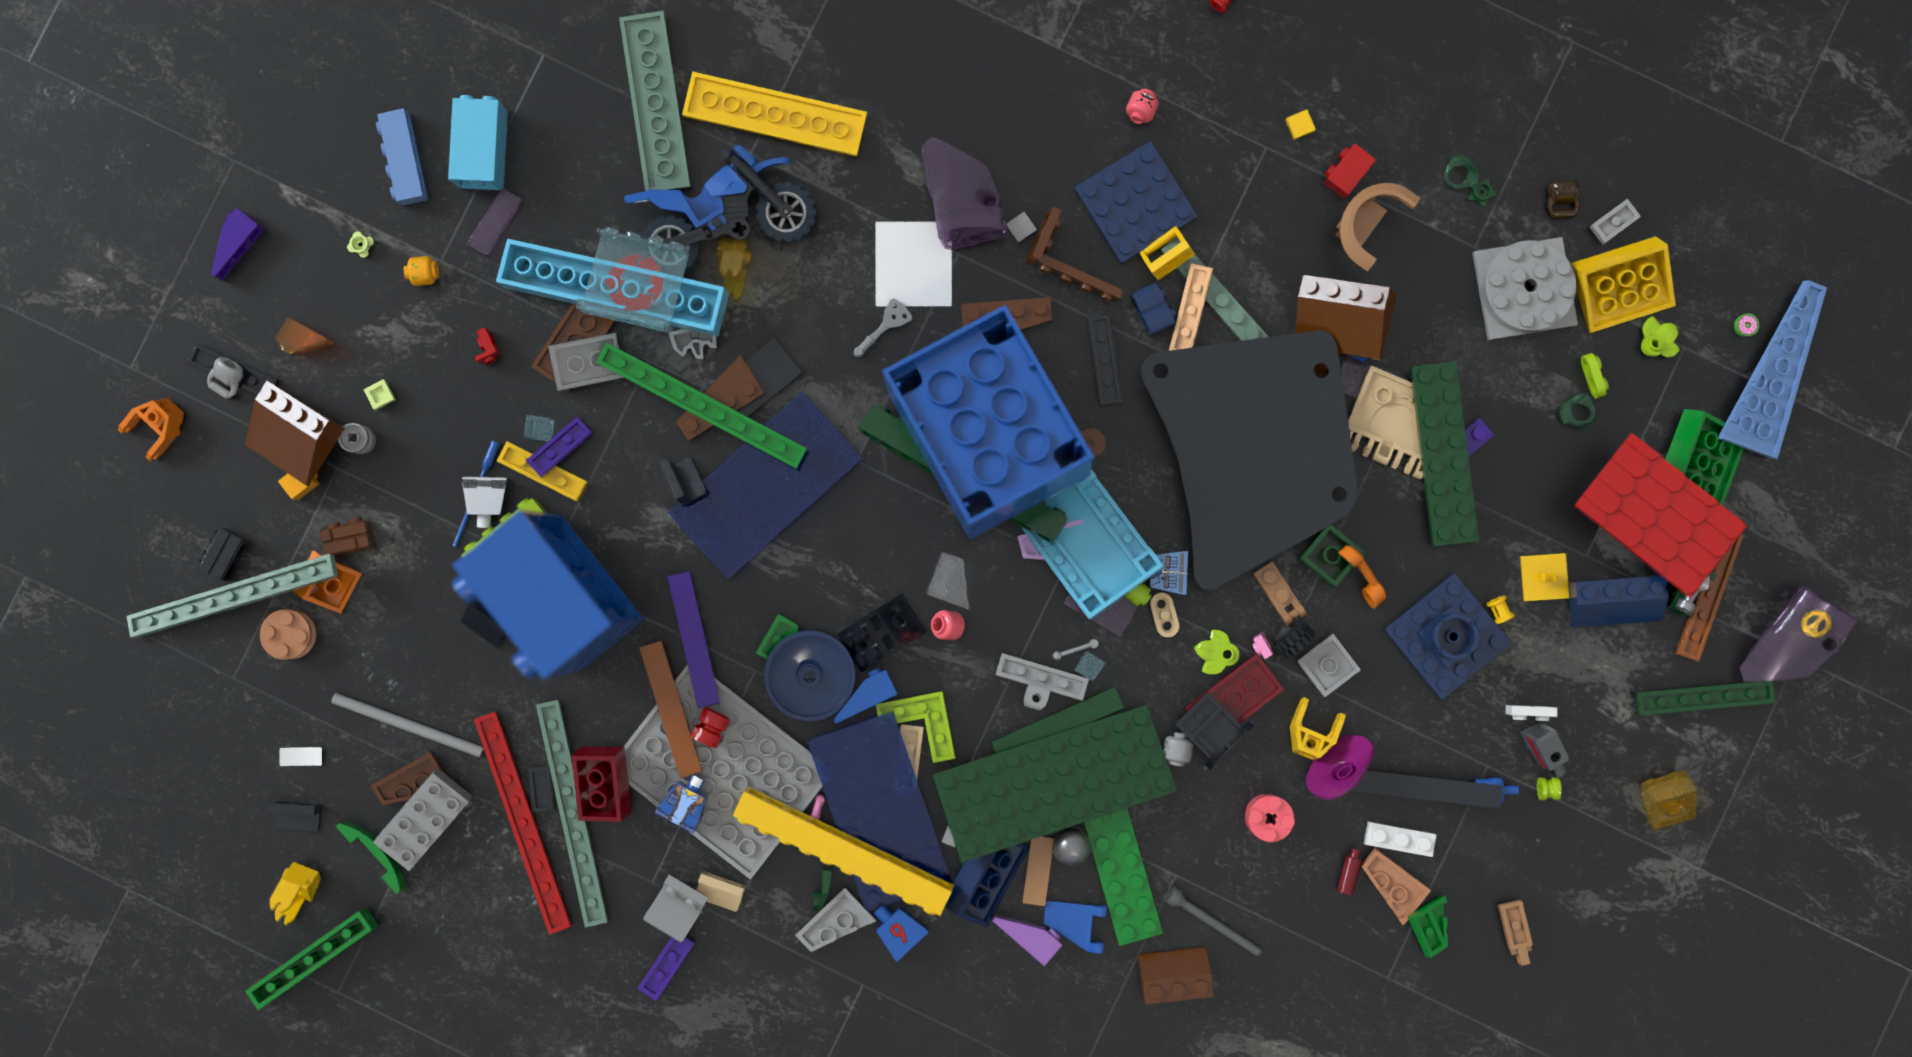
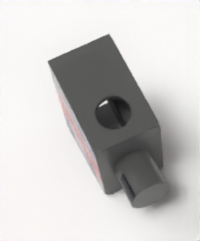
(1546, 748)

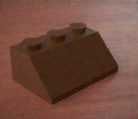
(1175, 975)

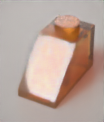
(300, 338)

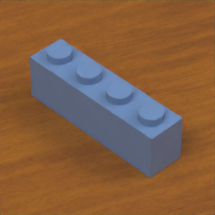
(402, 157)

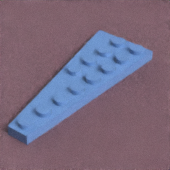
(1769, 396)

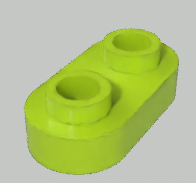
(1591, 367)

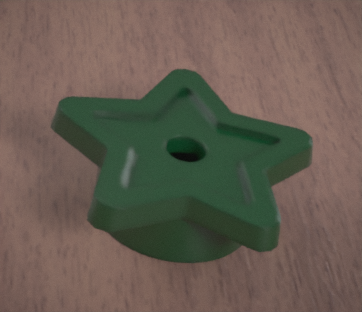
(1487, 192)

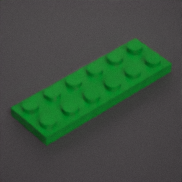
(1123, 877)

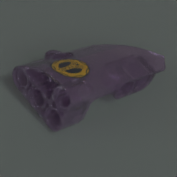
(1794, 642)

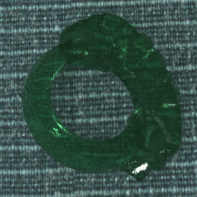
(1472, 176)
(1578, 399)

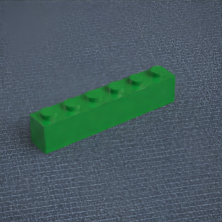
(312, 958)

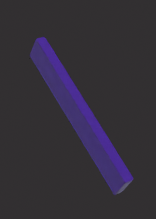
(693, 640)

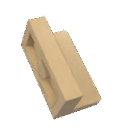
(721, 891)

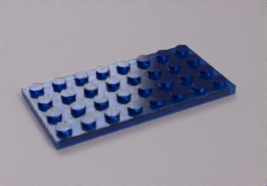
(758, 495)
(877, 797)

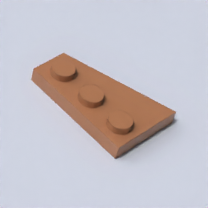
(1396, 885)

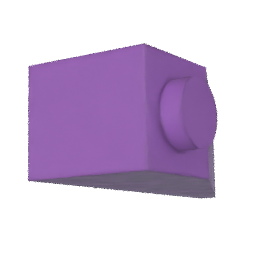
(1033, 938)

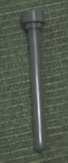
(1177, 899)

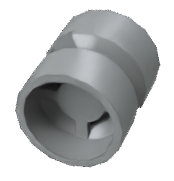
(357, 439)

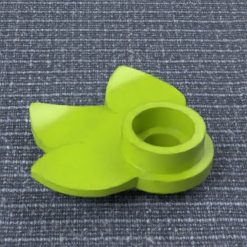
(1661, 336)
(1214, 650)

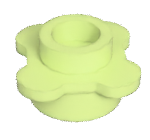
(357, 238)

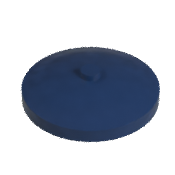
(809, 675)

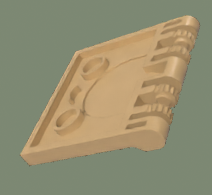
(1386, 416)

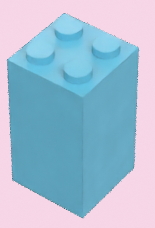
(478, 143)

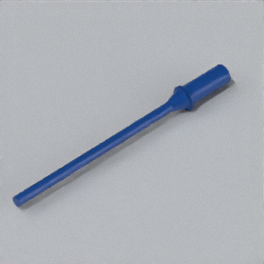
(487, 463)

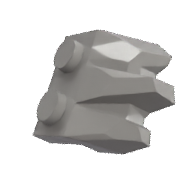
(685, 339)

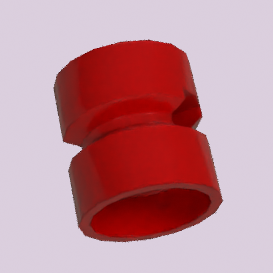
(710, 727)

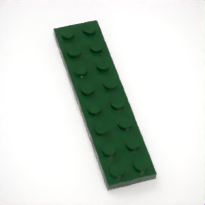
(1444, 453)

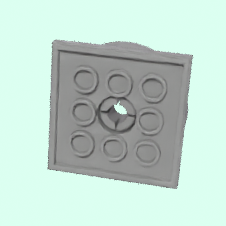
(1507, 304)

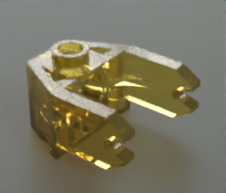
(732, 265)

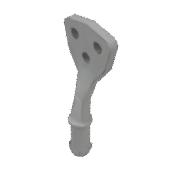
(887, 323)

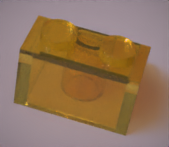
(1669, 799)

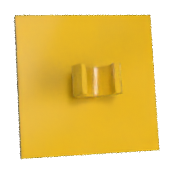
(1544, 577)

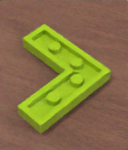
(933, 710)

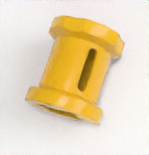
(1500, 609)

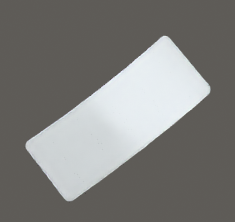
(301, 756)

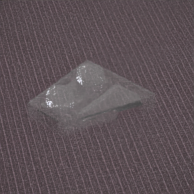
(949, 581)

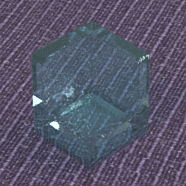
(538, 428)
(1089, 666)

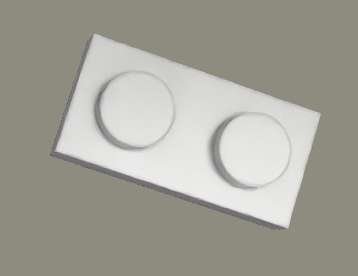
(1540, 712)

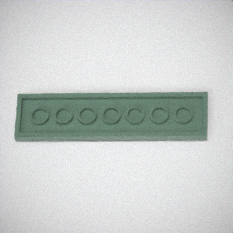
(655, 101)

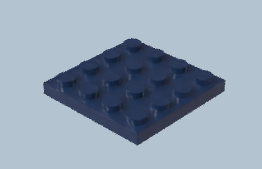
(1135, 202)

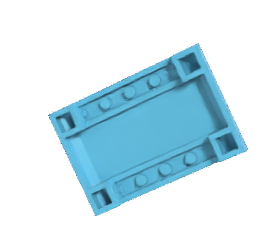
(1102, 555)

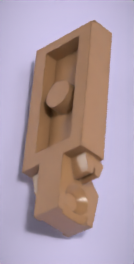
(1516, 930)

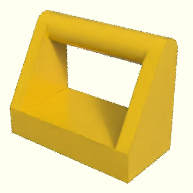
(1172, 258)

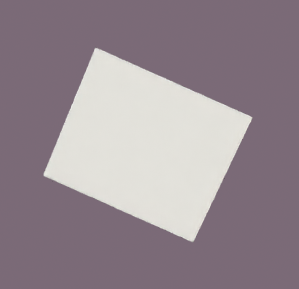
(912, 265)

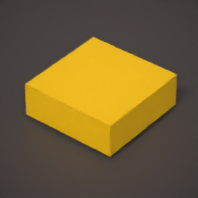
(1300, 124)

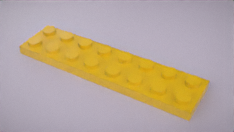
(774, 114)

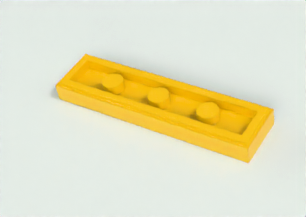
(556, 479)

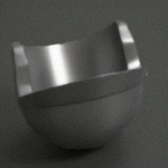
(1071, 846)

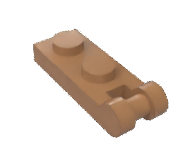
(1279, 593)

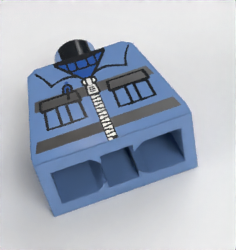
(1173, 575)

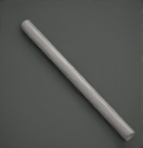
(408, 725)

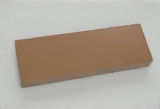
(1038, 871)

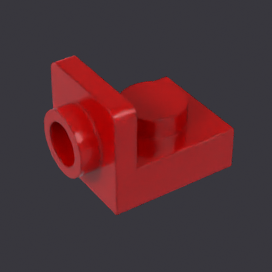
(487, 342)

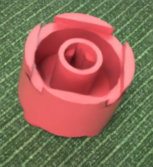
(1282, 819)

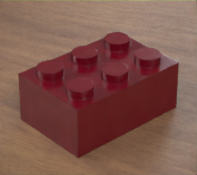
(601, 784)

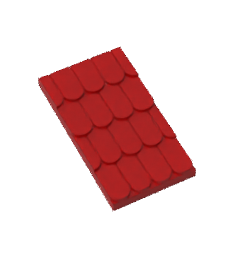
(1660, 515)

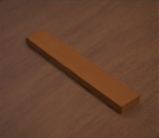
(1707, 603)
(671, 709)

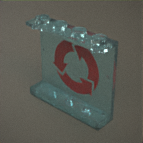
(635, 280)

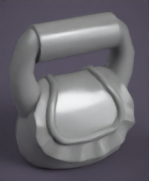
(227, 372)

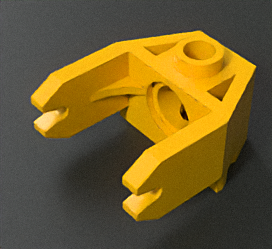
(1318, 743)
(295, 887)

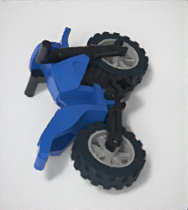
(717, 218)

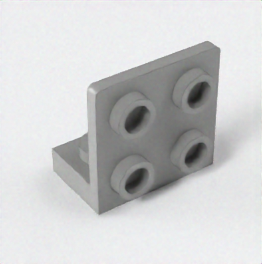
(675, 909)

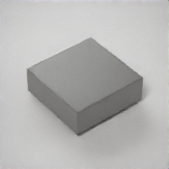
(1021, 227)

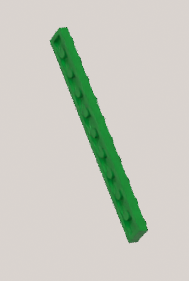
(701, 405)

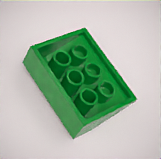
(1702, 455)

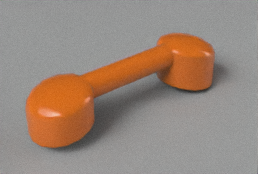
(1374, 591)

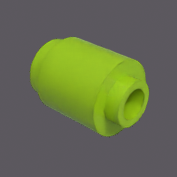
(1139, 595)

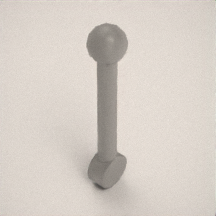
(1058, 655)

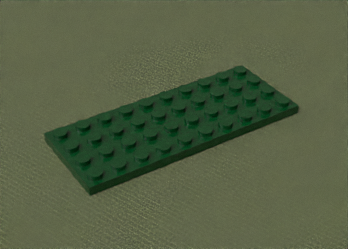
(1053, 783)

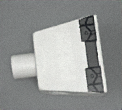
(484, 497)

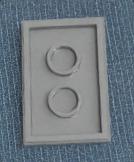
(576, 363)

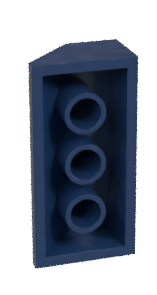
(1617, 601)
(984, 883)

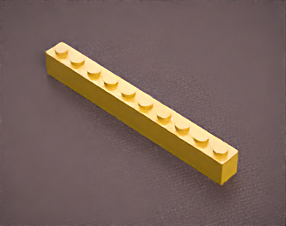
(843, 850)

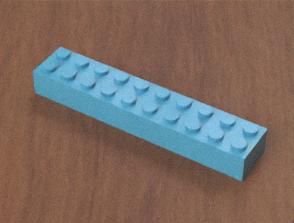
(566, 277)

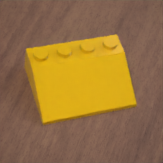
(1624, 283)

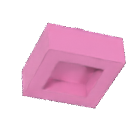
(1262, 646)

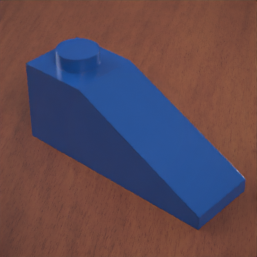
(871, 692)

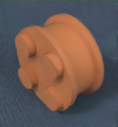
(288, 634)

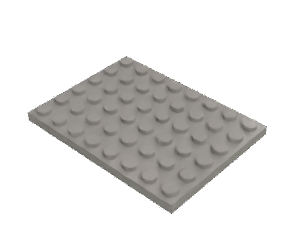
(749, 754)

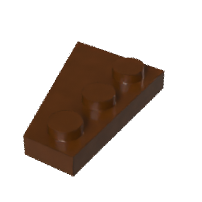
(405, 781)

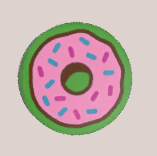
(1746, 325)

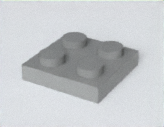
(1328, 665)

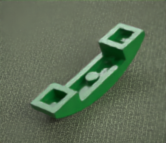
(394, 876)

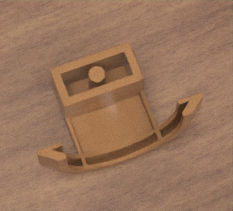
(1363, 216)

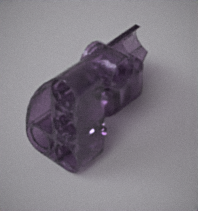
(962, 196)

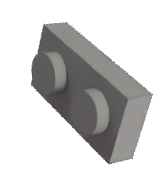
(1615, 221)

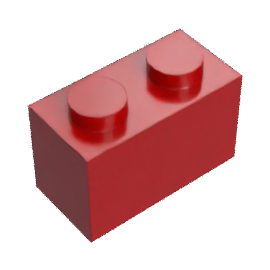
(1349, 170)

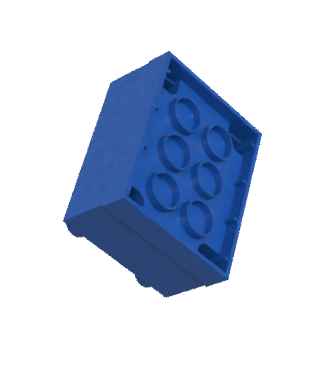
(988, 422)
(546, 594)

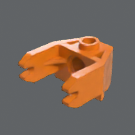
(163, 422)

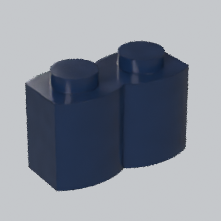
(1153, 309)

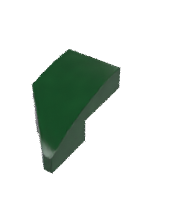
(821, 895)

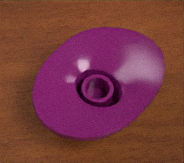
(1340, 767)

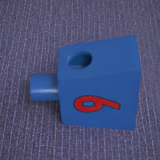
(899, 930)

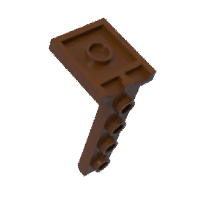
(1067, 273)

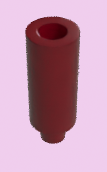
(1350, 873)

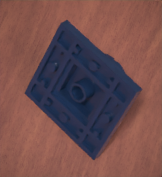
(1425, 631)

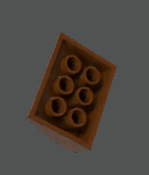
(1350, 311)
(290, 433)

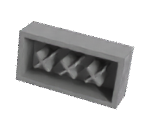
(422, 819)

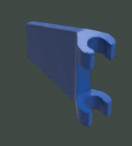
(1074, 922)

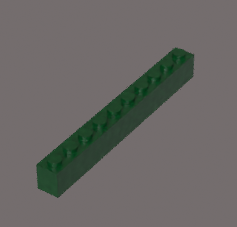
(895, 436)

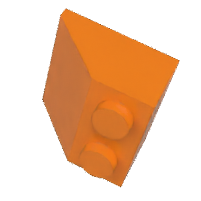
(334, 592)

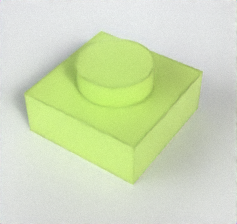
(379, 394)

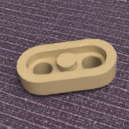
(1164, 615)

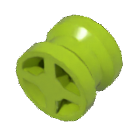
(1549, 788)

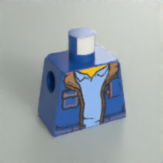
(684, 804)

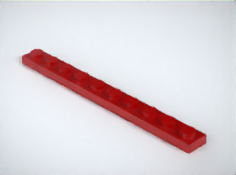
(523, 822)

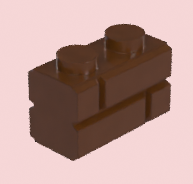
(347, 538)

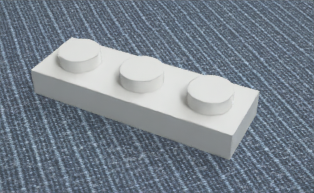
(1400, 839)

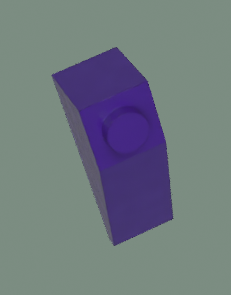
(235, 239)

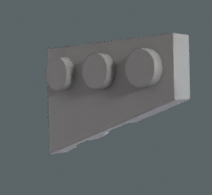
(838, 918)

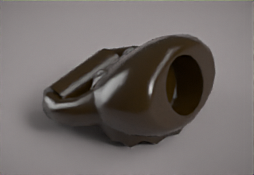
(1563, 193)

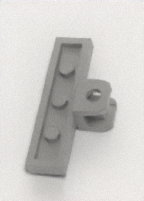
(1041, 680)

